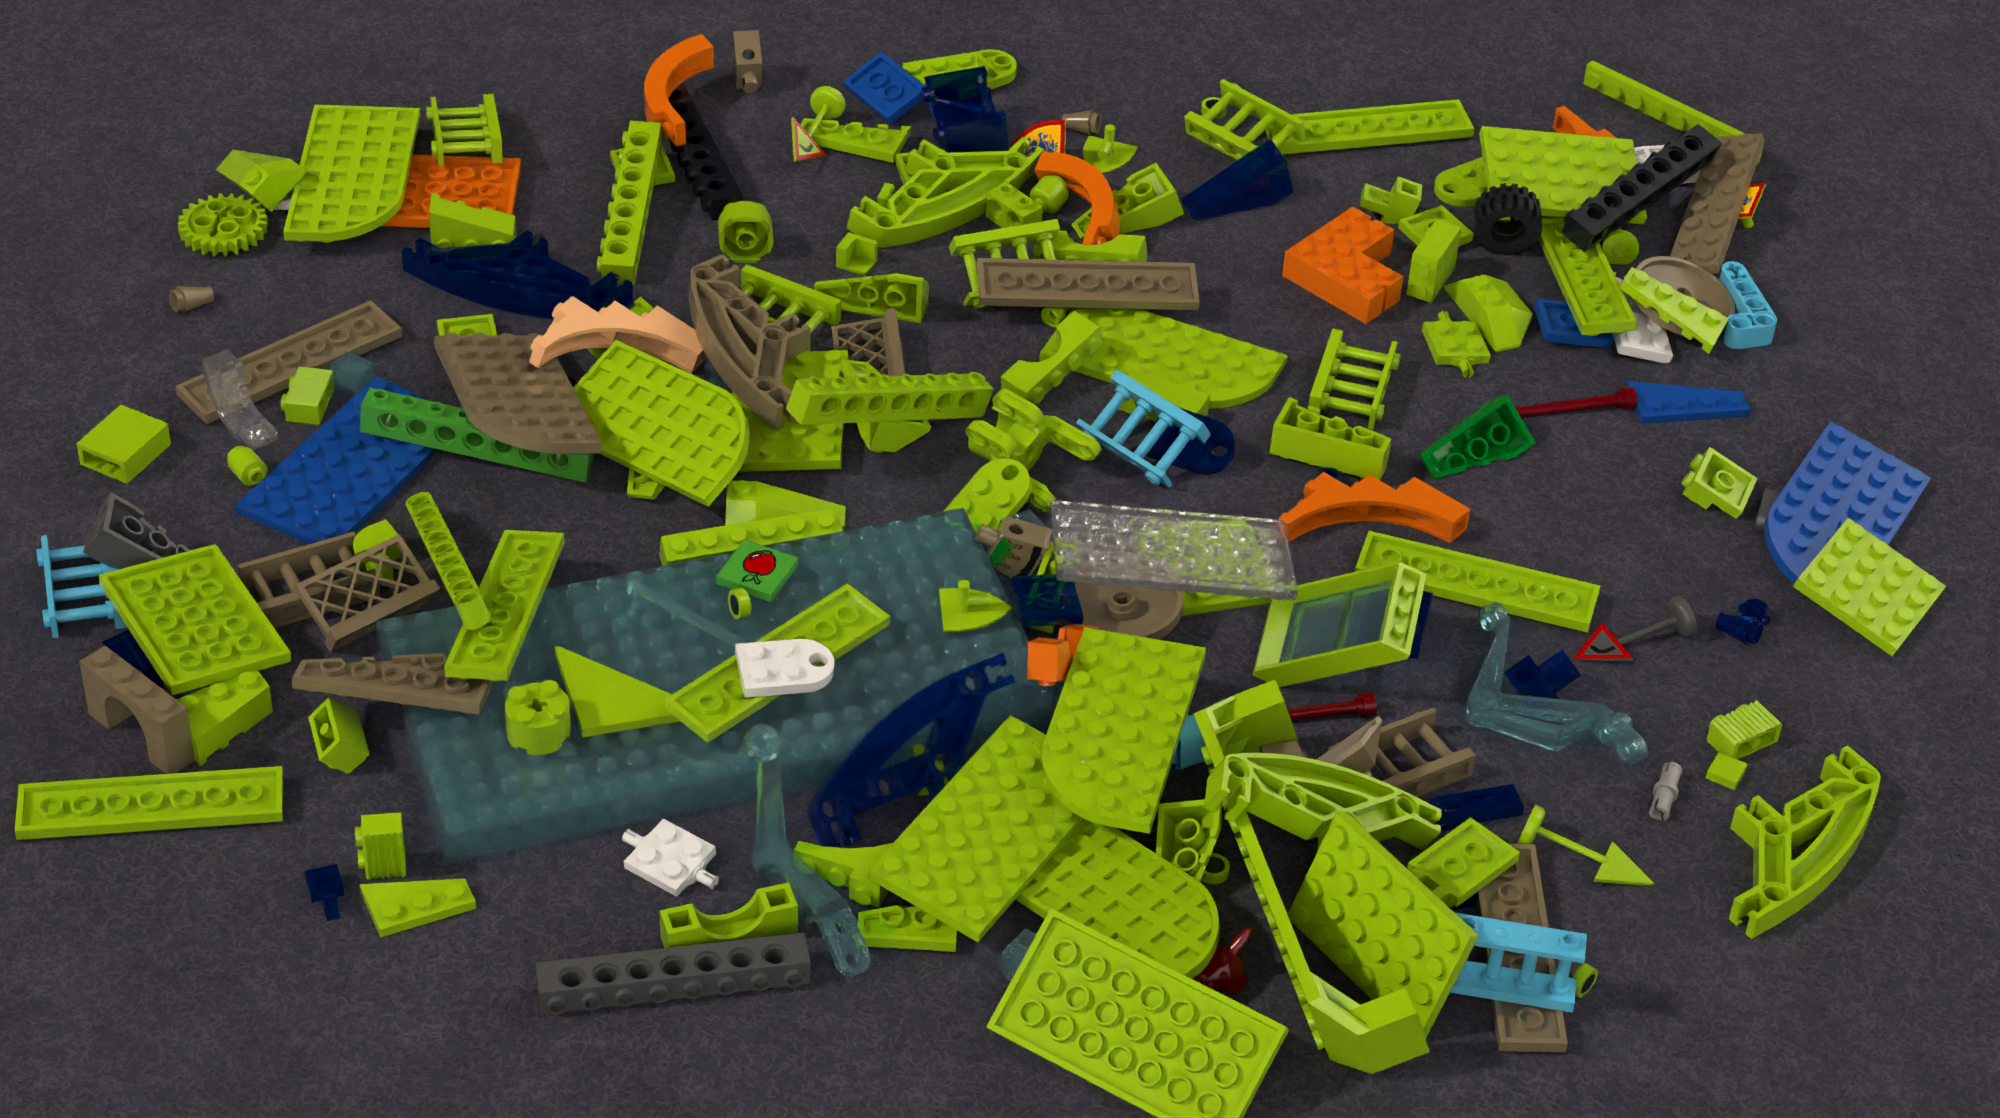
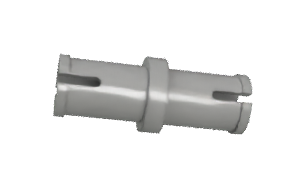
(1665, 791)

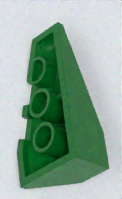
(1481, 437)

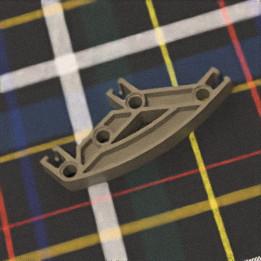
(732, 324)

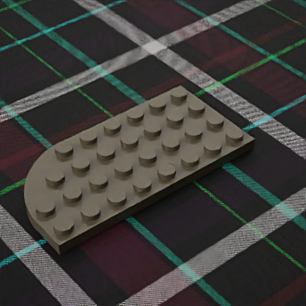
(513, 397)

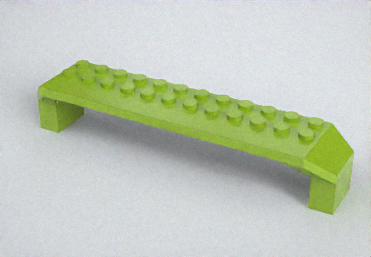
(1353, 1034)

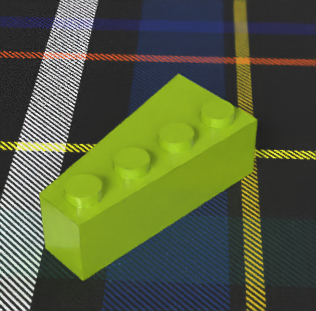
(1328, 442)

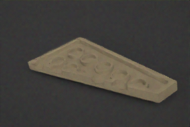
(404, 680)

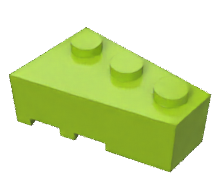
(225, 711)

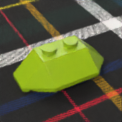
(1494, 308)

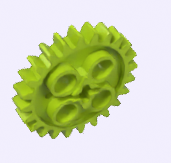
(223, 224)

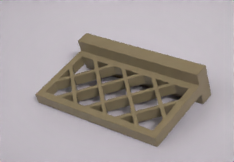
(887, 337)
(364, 622)

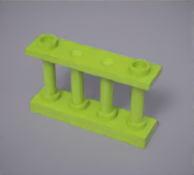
(486, 125)
(1224, 140)
(994, 240)
(792, 296)
(1332, 365)

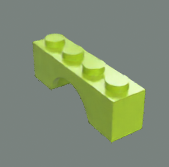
(1118, 249)
(1076, 340)
(768, 913)

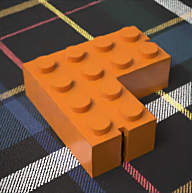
(1344, 265)

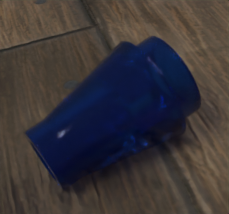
(1742, 628)

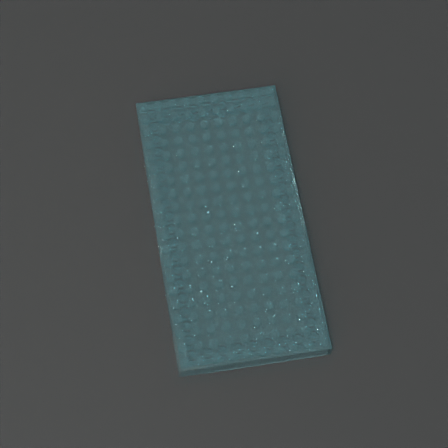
(501, 799)

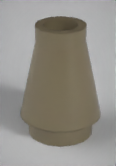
(1083, 122)
(188, 298)

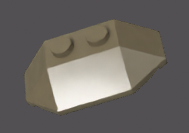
(1357, 750)

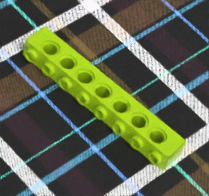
(631, 201)
(889, 398)

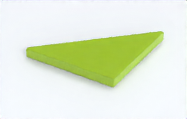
(608, 699)

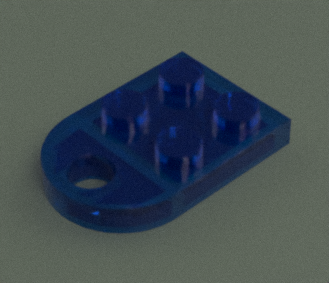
(1198, 455)

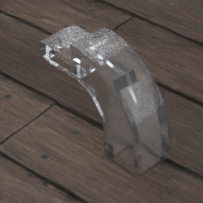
(233, 403)

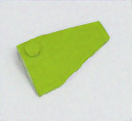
(262, 176)
(758, 501)
(1187, 835)

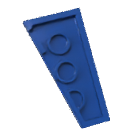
(1681, 403)

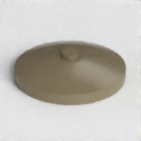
(1690, 281)
(1130, 610)

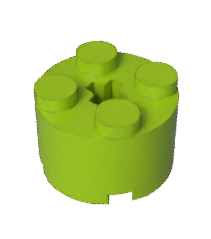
(745, 231)
(537, 717)

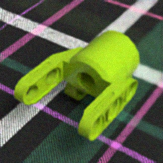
(1022, 435)

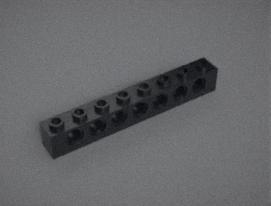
(702, 159)
(1640, 187)

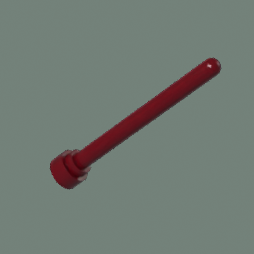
(1625, 398)
(1362, 705)

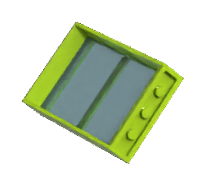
(1341, 625)

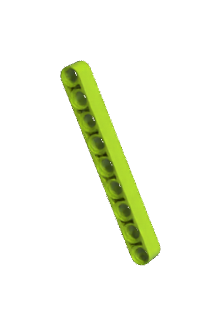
(448, 561)

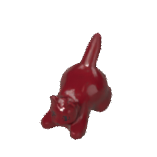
(1226, 967)

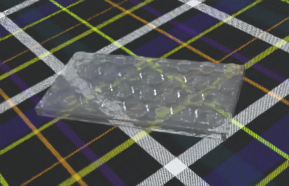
(1171, 550)

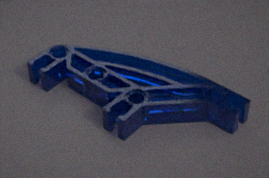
(511, 276)
(855, 778)

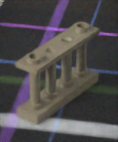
(286, 564)
(1425, 775)

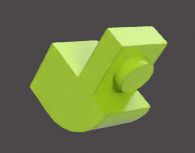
(1392, 205)
(372, 536)

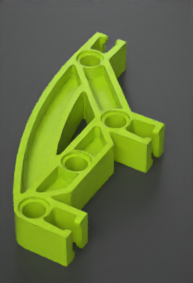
(923, 207)
(1308, 792)
(1833, 810)

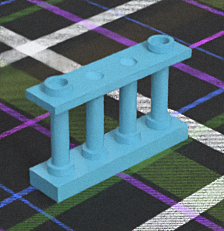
(1146, 402)
(51, 616)
(1522, 985)

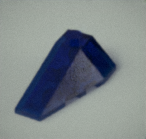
(1249, 183)

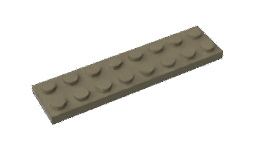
(1718, 202)
(1087, 284)
(317, 347)
(1520, 899)

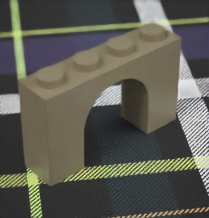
(119, 690)

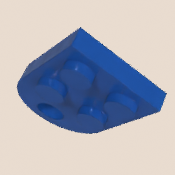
(1560, 327)

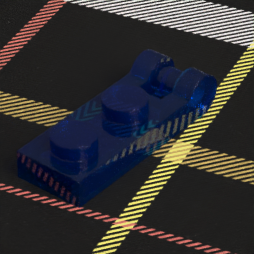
(1479, 805)

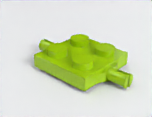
(1456, 343)

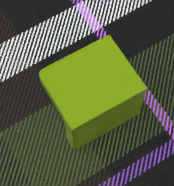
(856, 254)

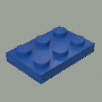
(885, 88)

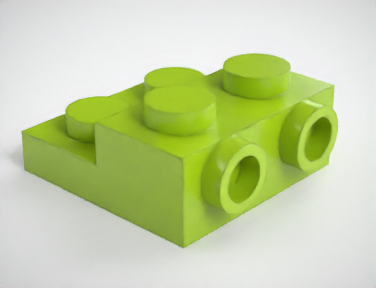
(1718, 482)

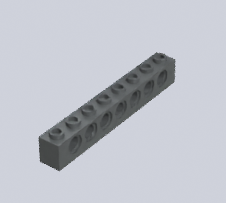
(672, 973)

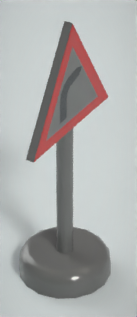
(1605, 647)

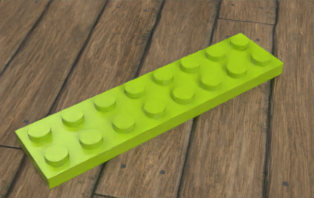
(1379, 126)
(1586, 283)
(1486, 581)
(512, 595)
(717, 698)
(149, 803)

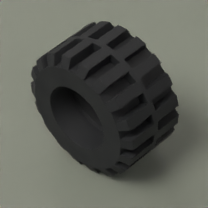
(1509, 236)

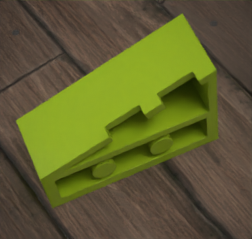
(462, 226)

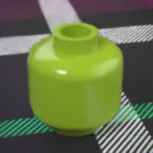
(1050, 193)

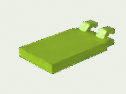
(1463, 862)

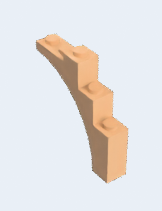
(654, 333)

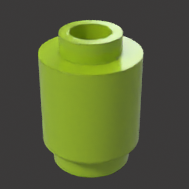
(246, 465)

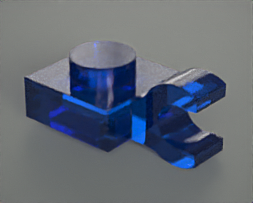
(325, 885)

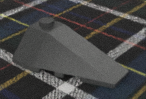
(125, 538)

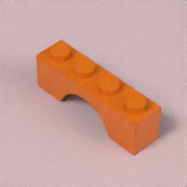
(1051, 658)

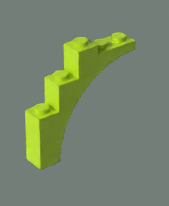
(846, 868)

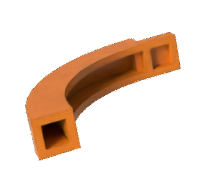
(666, 74)
(1089, 184)

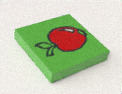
(757, 570)

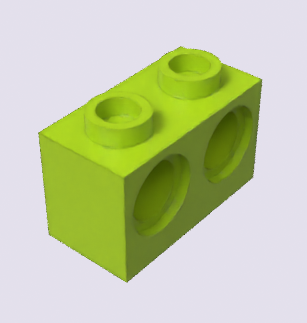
(1011, 207)

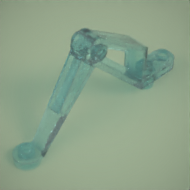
(1491, 708)
(776, 860)

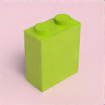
(1433, 260)
(123, 443)

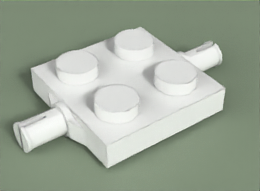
(670, 857)

